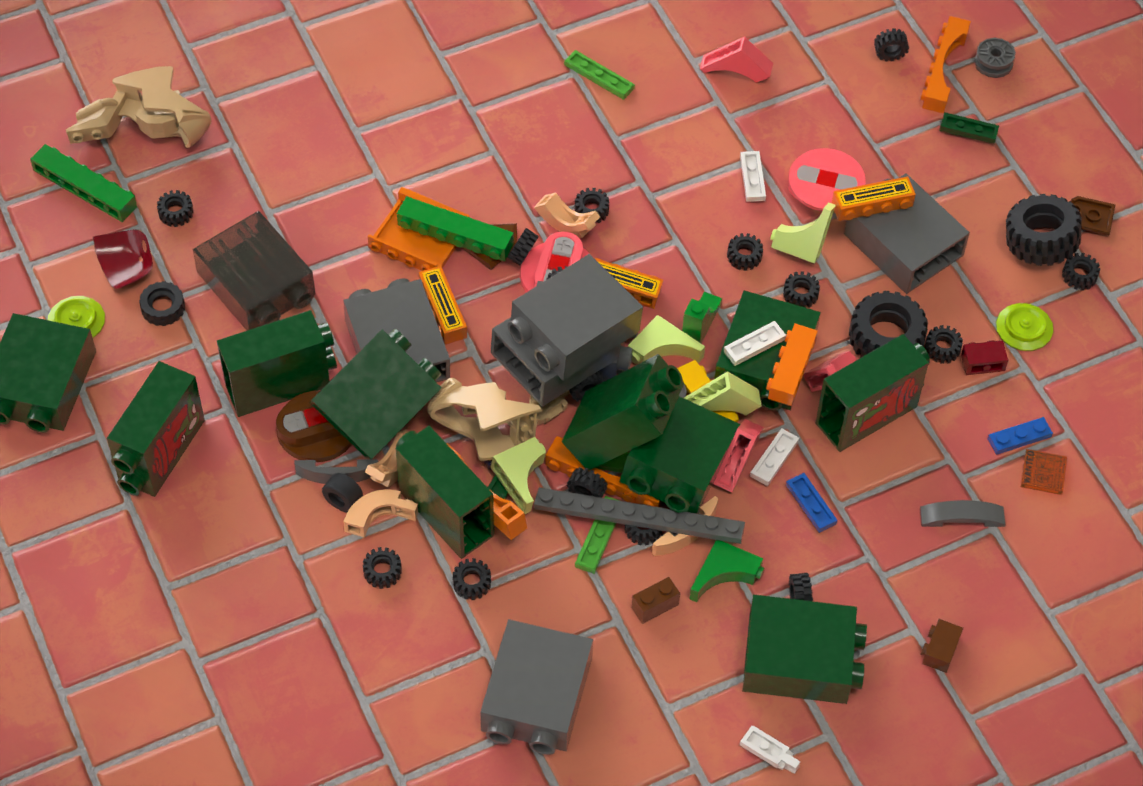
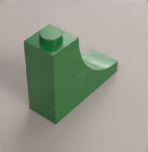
(700, 316)
(724, 565)

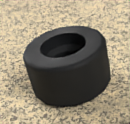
(342, 491)

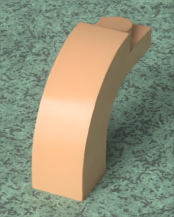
(563, 218)
(386, 469)
(377, 504)

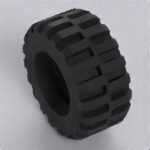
(1043, 246)
(885, 308)

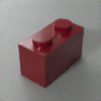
(984, 357)

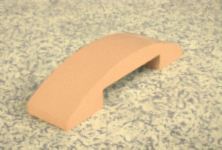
(669, 544)

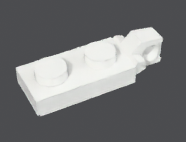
(769, 750)

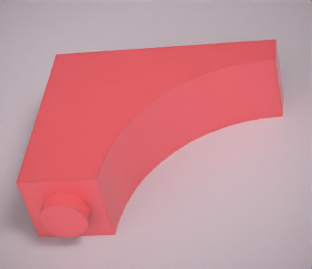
(739, 57)
(817, 375)
(738, 454)

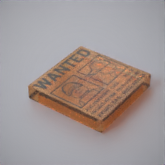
(1044, 471)

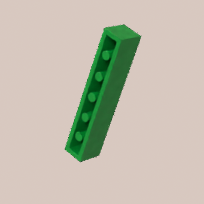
(83, 182)
(455, 228)

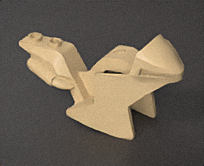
(157, 110)
(492, 410)

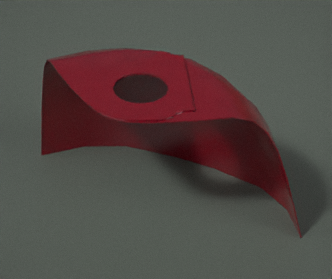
(120, 256)

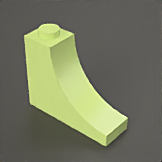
(805, 240)
(664, 339)
(728, 394)
(515, 466)

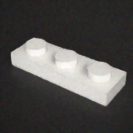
(752, 176)
(754, 343)
(774, 457)

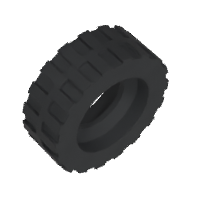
(158, 290)

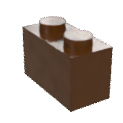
(655, 600)
(942, 645)

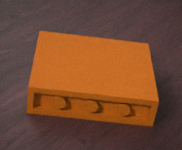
(408, 245)

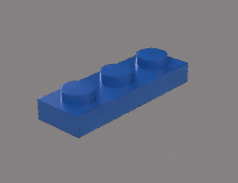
(1020, 435)
(811, 502)

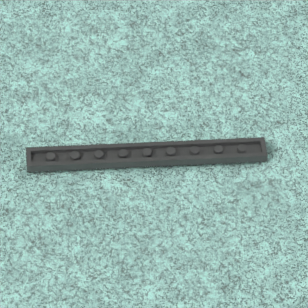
(639, 515)

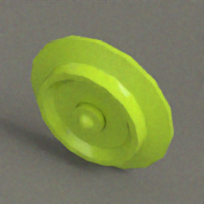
(79, 312)
(1024, 327)

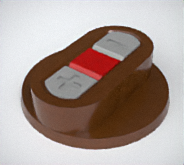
(307, 433)

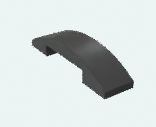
(308, 470)
(962, 512)

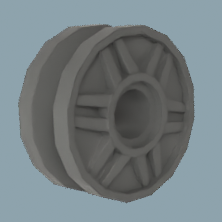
(995, 57)

